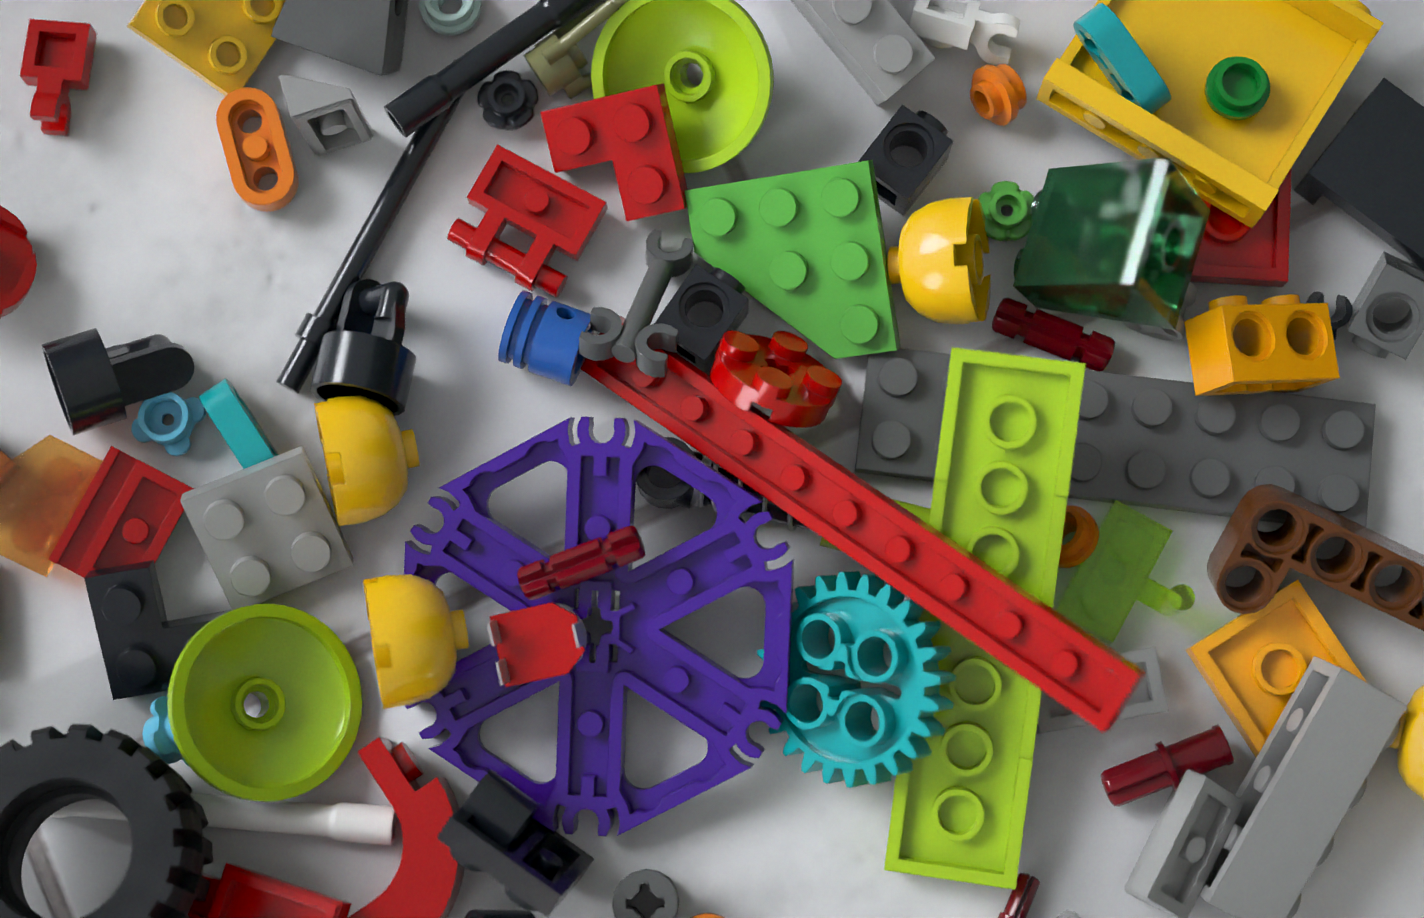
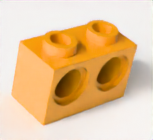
(1261, 346)

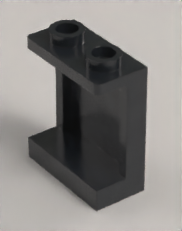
(1378, 170)

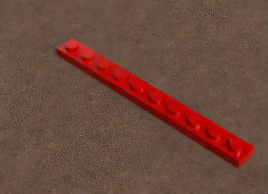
(883, 538)

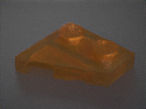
(39, 499)

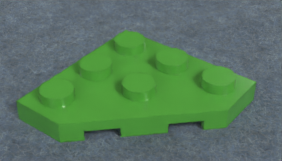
(806, 252)

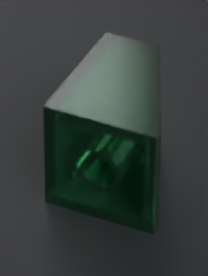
(1113, 242)

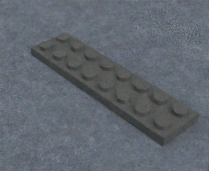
(1146, 439)

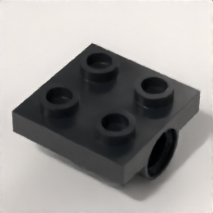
(501, 838)

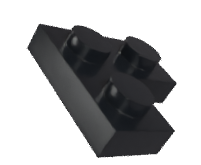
(134, 629)

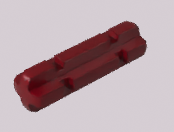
(1053, 334)
(581, 562)

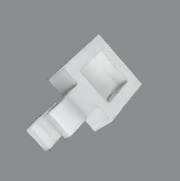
(960, 22)

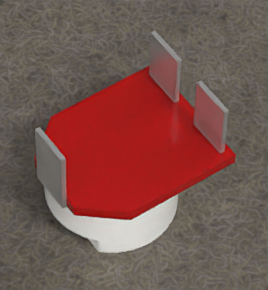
(536, 642)

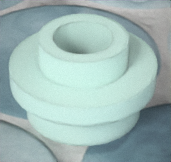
(450, 24)

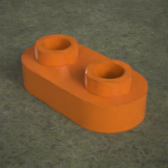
(257, 153)

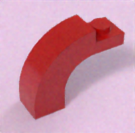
(427, 873)

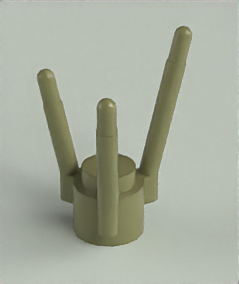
(558, 57)

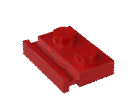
(121, 516)

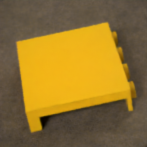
(1228, 162)

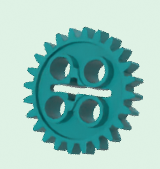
(842, 735)

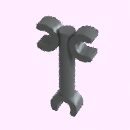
(636, 336)

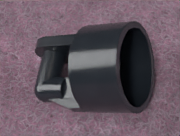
(367, 348)
(100, 381)

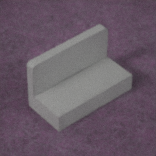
(1184, 845)

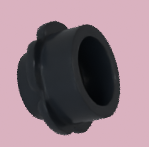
(519, 111)

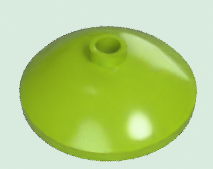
(656, 44)
(305, 695)

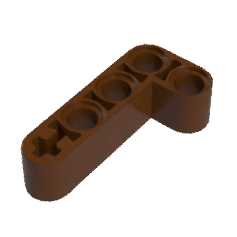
(1296, 546)

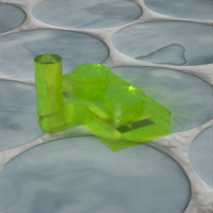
(1119, 574)

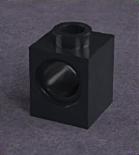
(903, 185)
(698, 343)

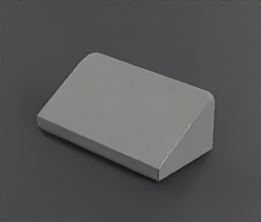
(325, 114)

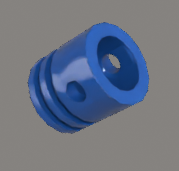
(544, 338)

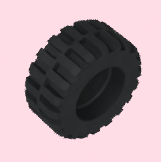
(111, 767)

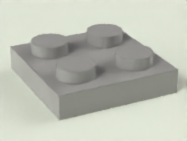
(267, 529)

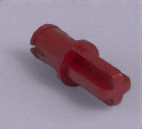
(1166, 766)

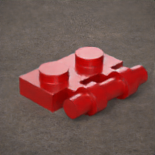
(536, 204)

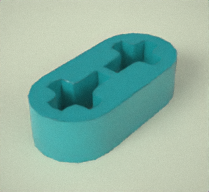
(1121, 58)
(237, 424)

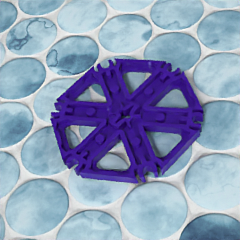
(651, 597)

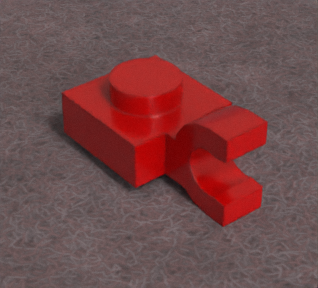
(56, 60)

